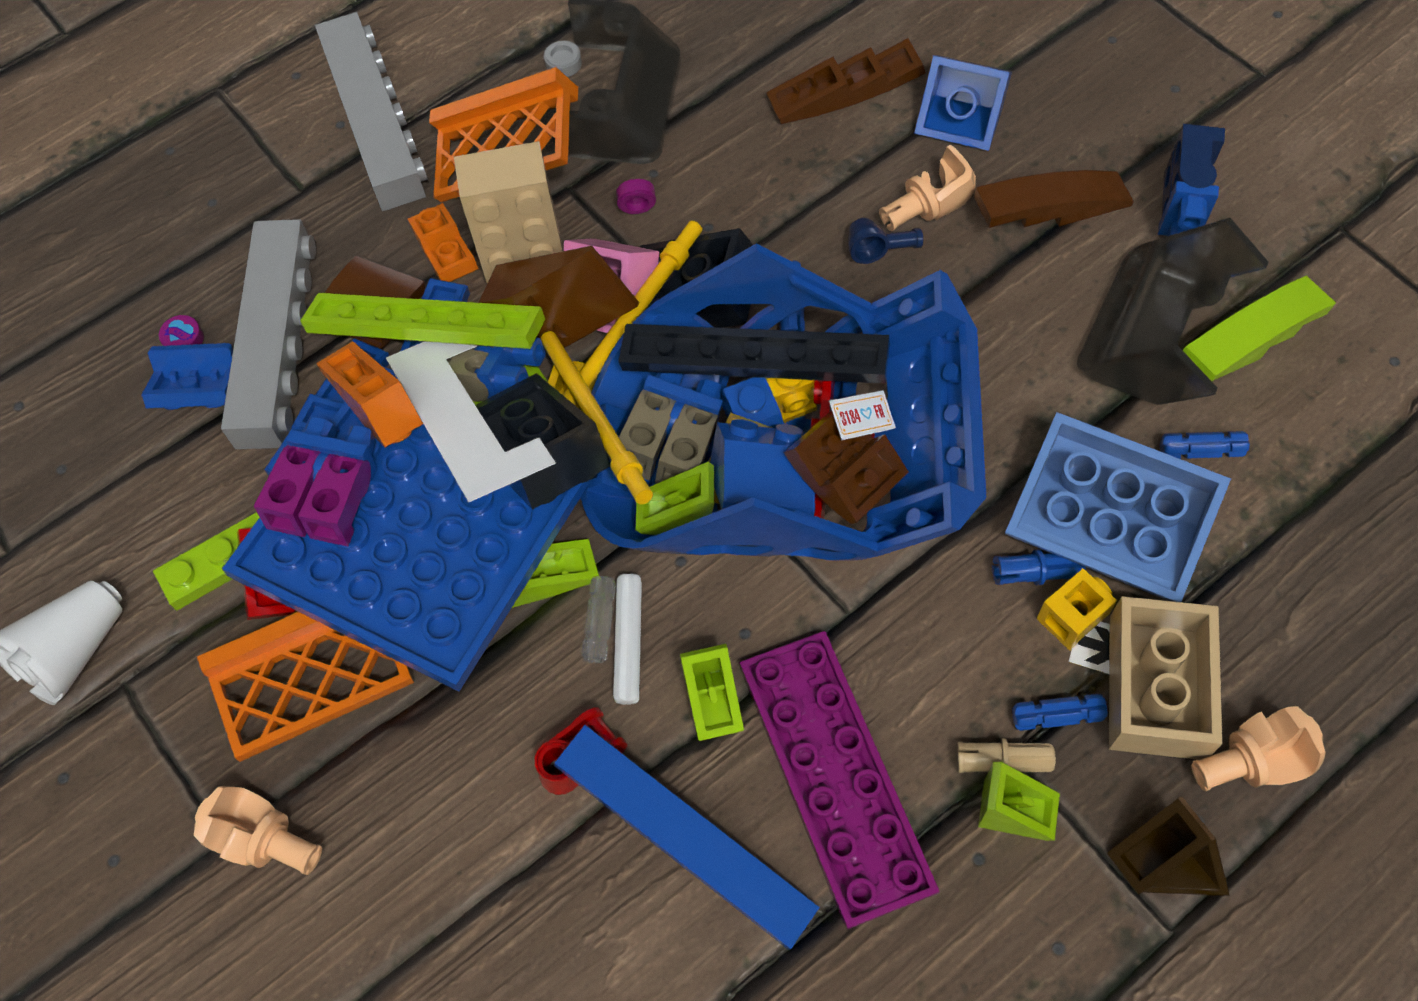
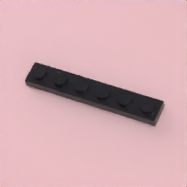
(755, 353)

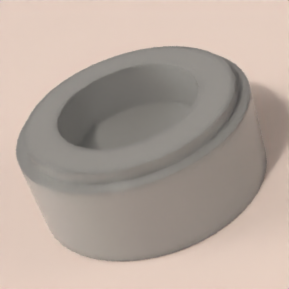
(564, 56)

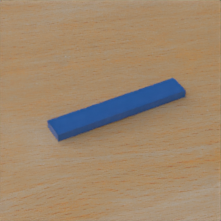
(687, 837)

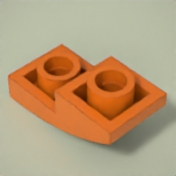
(442, 243)

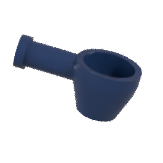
(870, 243)

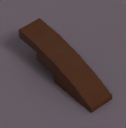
(841, 85)
(1053, 195)

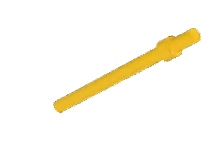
(672, 259)
(623, 462)

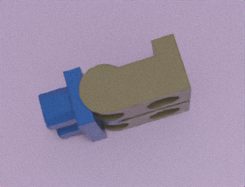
(493, 369)
(676, 413)

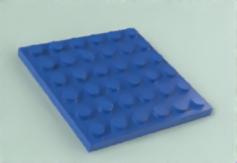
(423, 567)

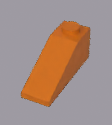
(371, 393)

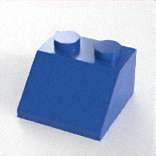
(962, 102)
(753, 464)

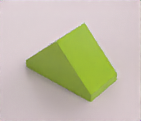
(677, 501)
(712, 692)
(1018, 804)

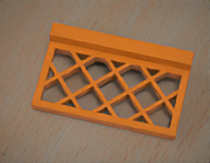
(500, 109)
(279, 642)

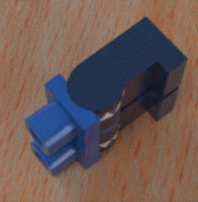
(1190, 179)

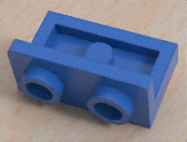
(188, 376)

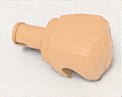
(931, 202)
(1266, 751)
(251, 831)

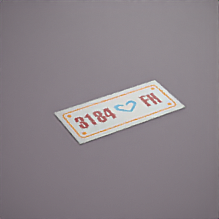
(862, 415)

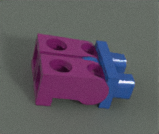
(318, 482)

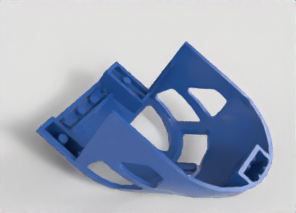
(930, 398)

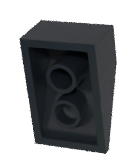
(705, 254)
(540, 411)

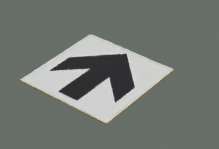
(1093, 649)

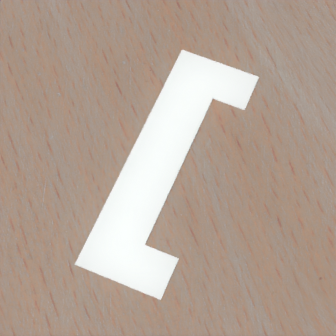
(457, 424)

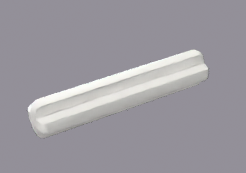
(627, 639)

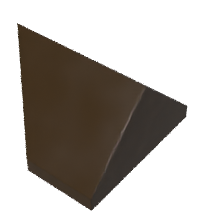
(1172, 855)

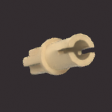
(1020, 756)

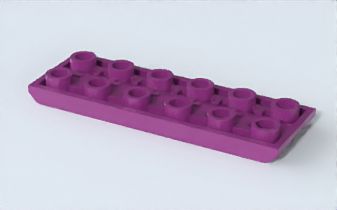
(838, 781)

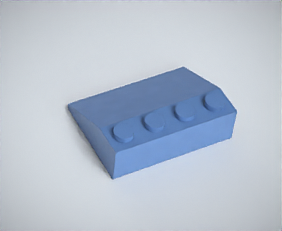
(1118, 507)

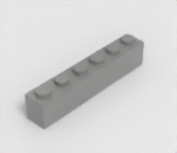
(371, 114)
(268, 335)

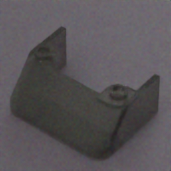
(634, 117)
(1149, 307)

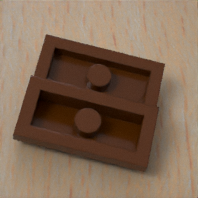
(373, 279)
(848, 472)

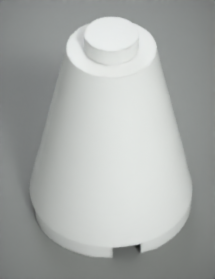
(59, 639)

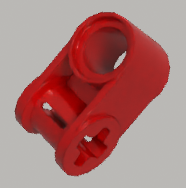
(554, 748)

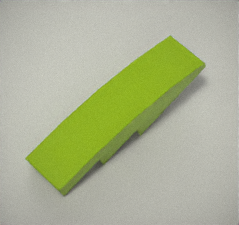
(1258, 327)
(561, 570)

